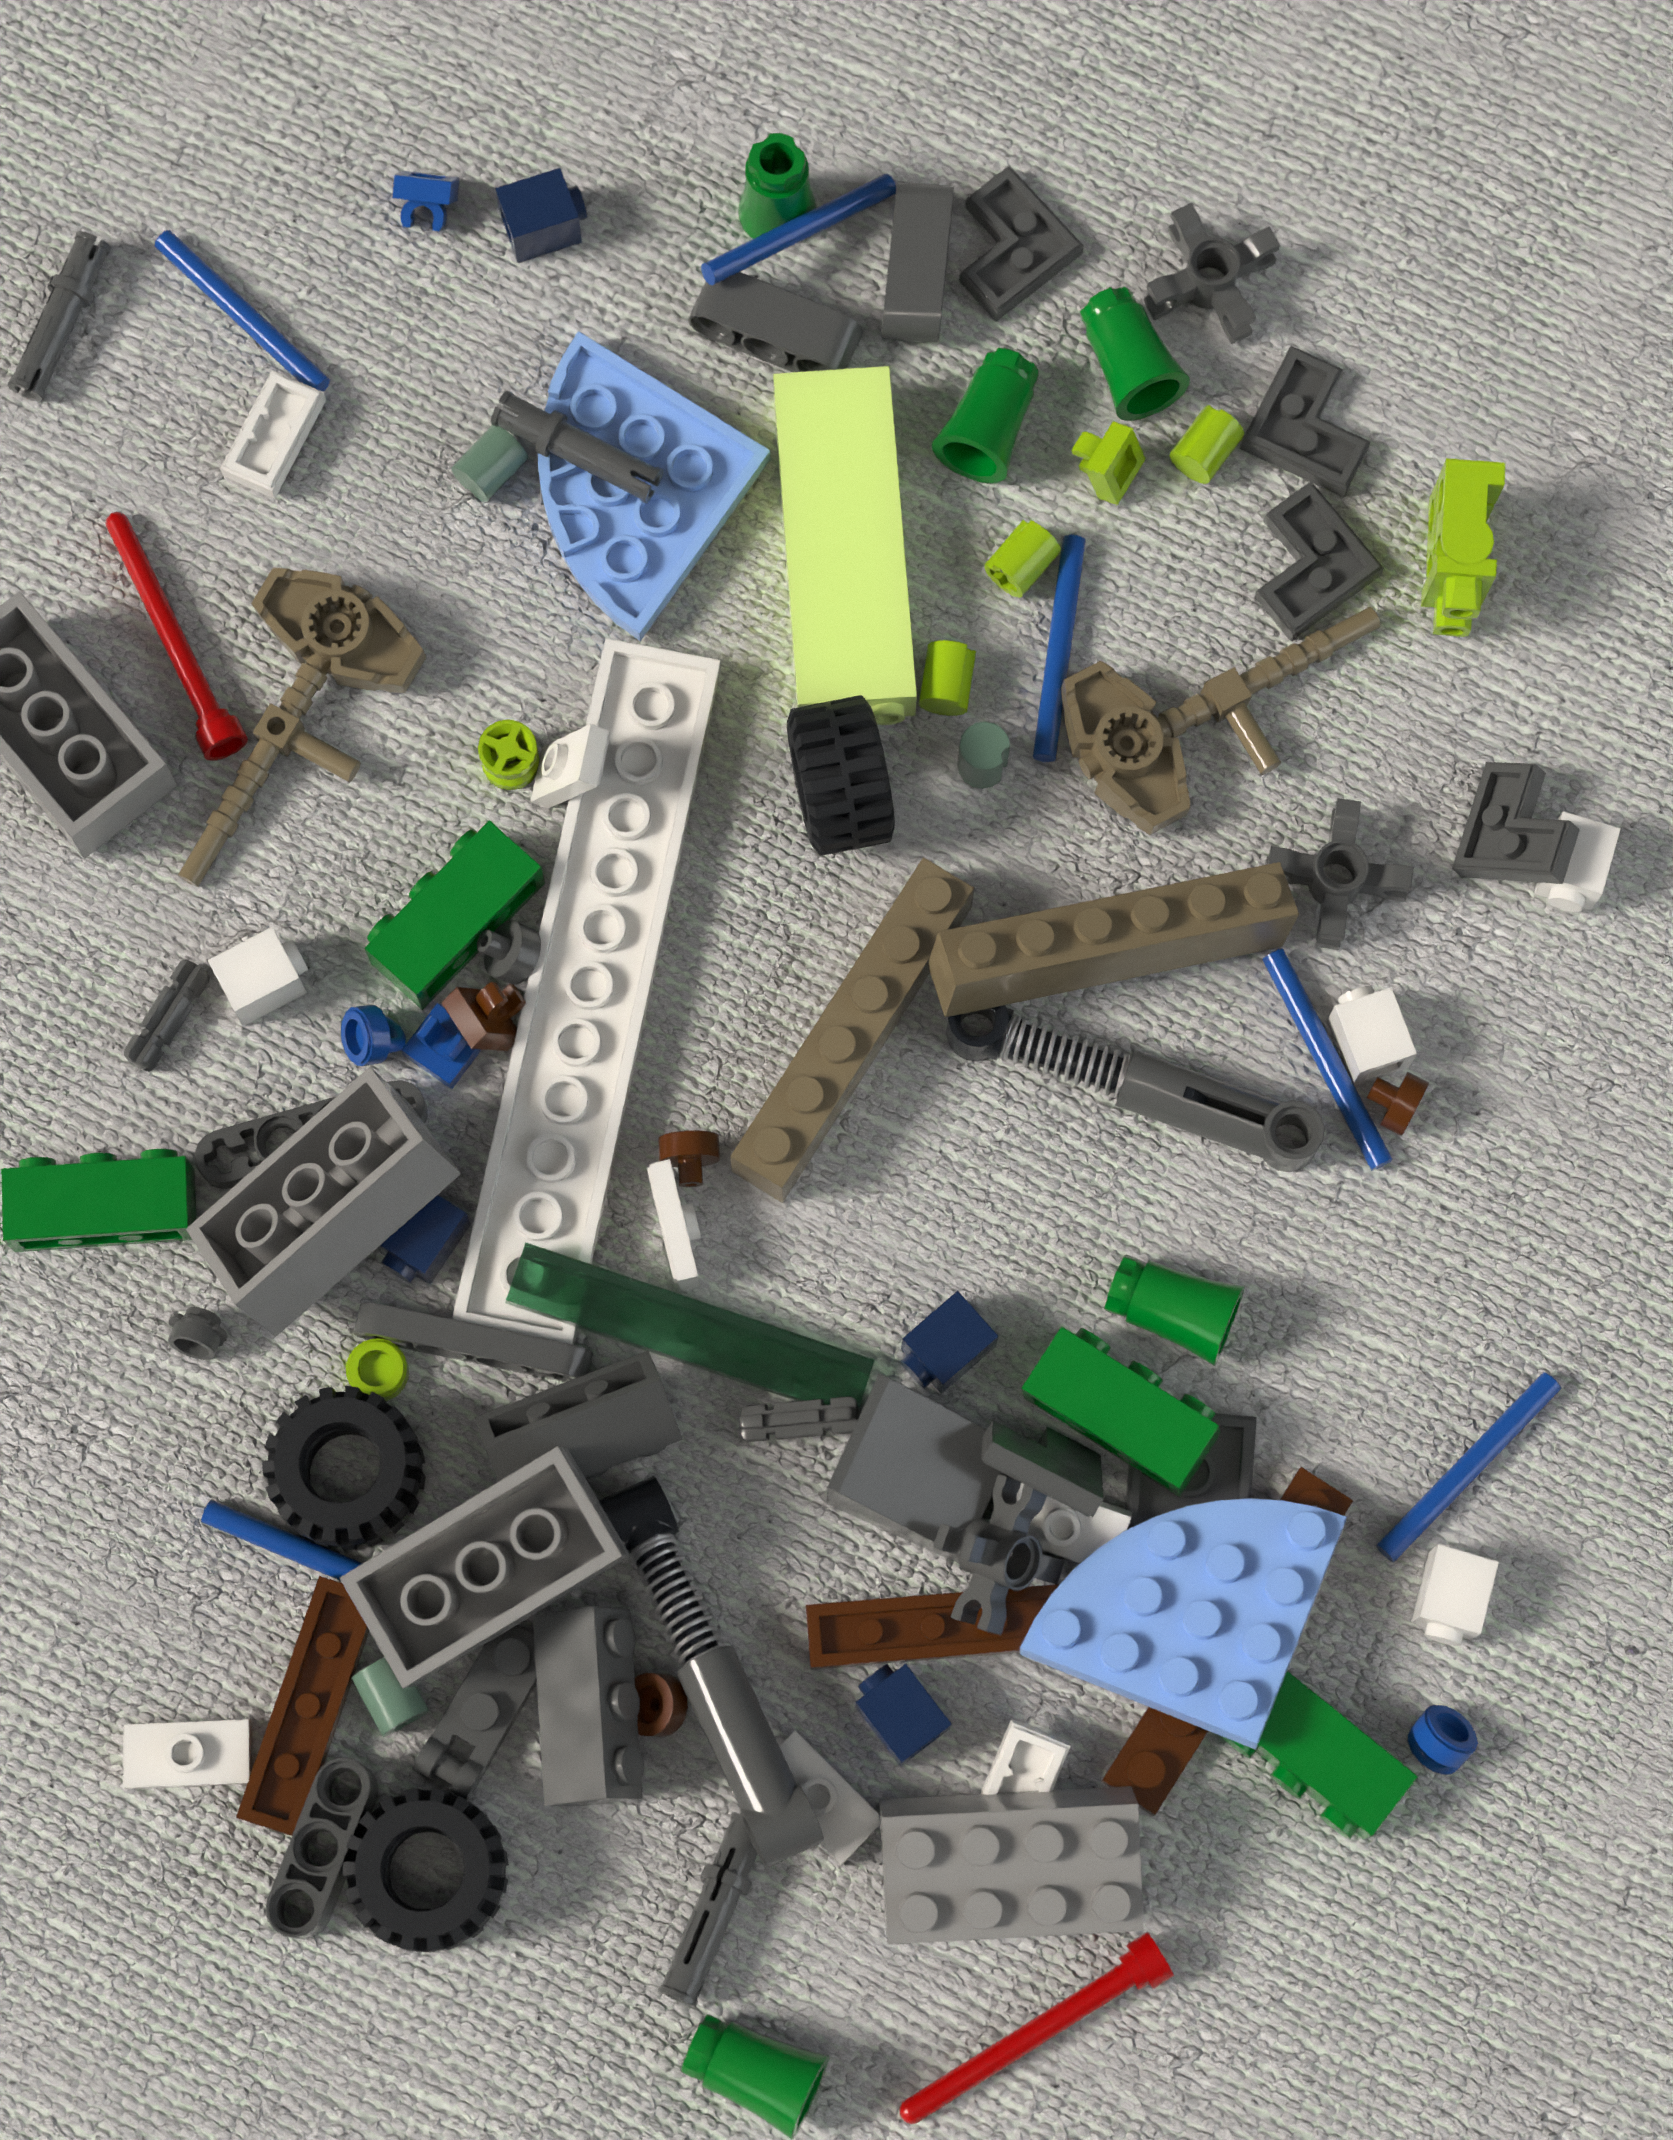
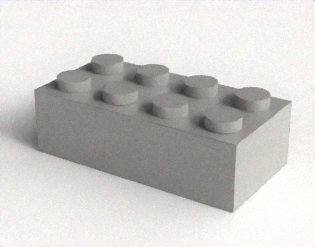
(69, 736)
(322, 1202)
(484, 1567)
(1011, 1865)

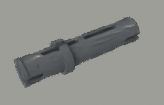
(68, 296)
(554, 435)
(711, 1915)

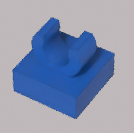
(428, 191)
(440, 1048)

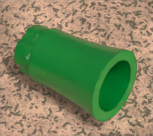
(775, 185)
(1132, 355)
(988, 418)
(1175, 1305)
(756, 2072)

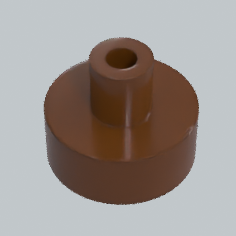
(1399, 1101)
(689, 1153)
(661, 1704)

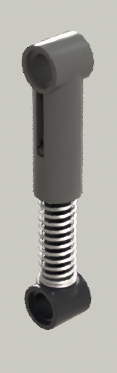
(1150, 1087)
(715, 1682)

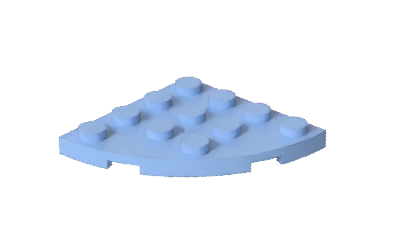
(616, 546)
(1193, 1610)

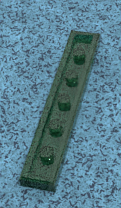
(685, 1329)

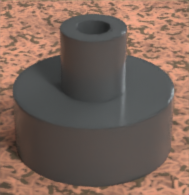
(510, 951)

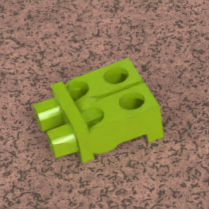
(1461, 543)

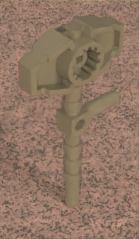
(335, 633)
(1139, 754)

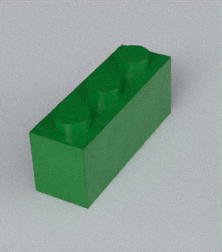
(450, 909)
(98, 1201)
(1122, 1409)
(1330, 1761)

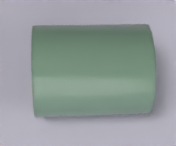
(489, 463)
(983, 754)
(386, 1699)

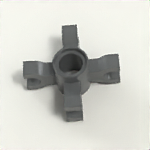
(1211, 252)
(1381, 880)
(998, 1554)

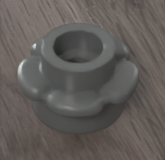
(196, 1333)

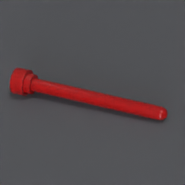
(217, 731)
(1138, 1967)

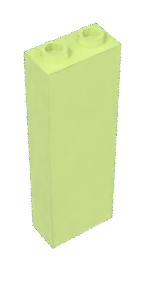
(845, 539)

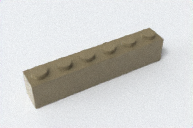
(1111, 939)
(850, 1032)

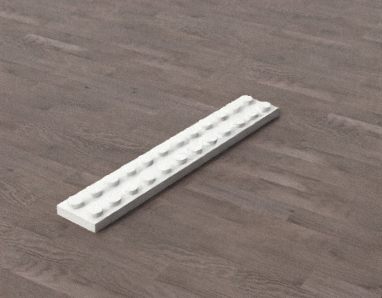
(590, 981)

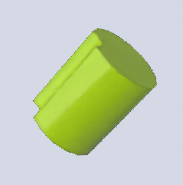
(1206, 444)
(1022, 558)
(947, 678)

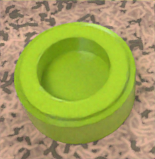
(378, 1368)

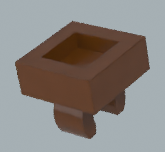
(485, 1015)

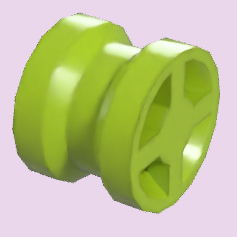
(509, 741)

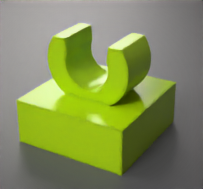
(1110, 460)

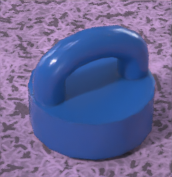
(370, 1035)
(1442, 1739)

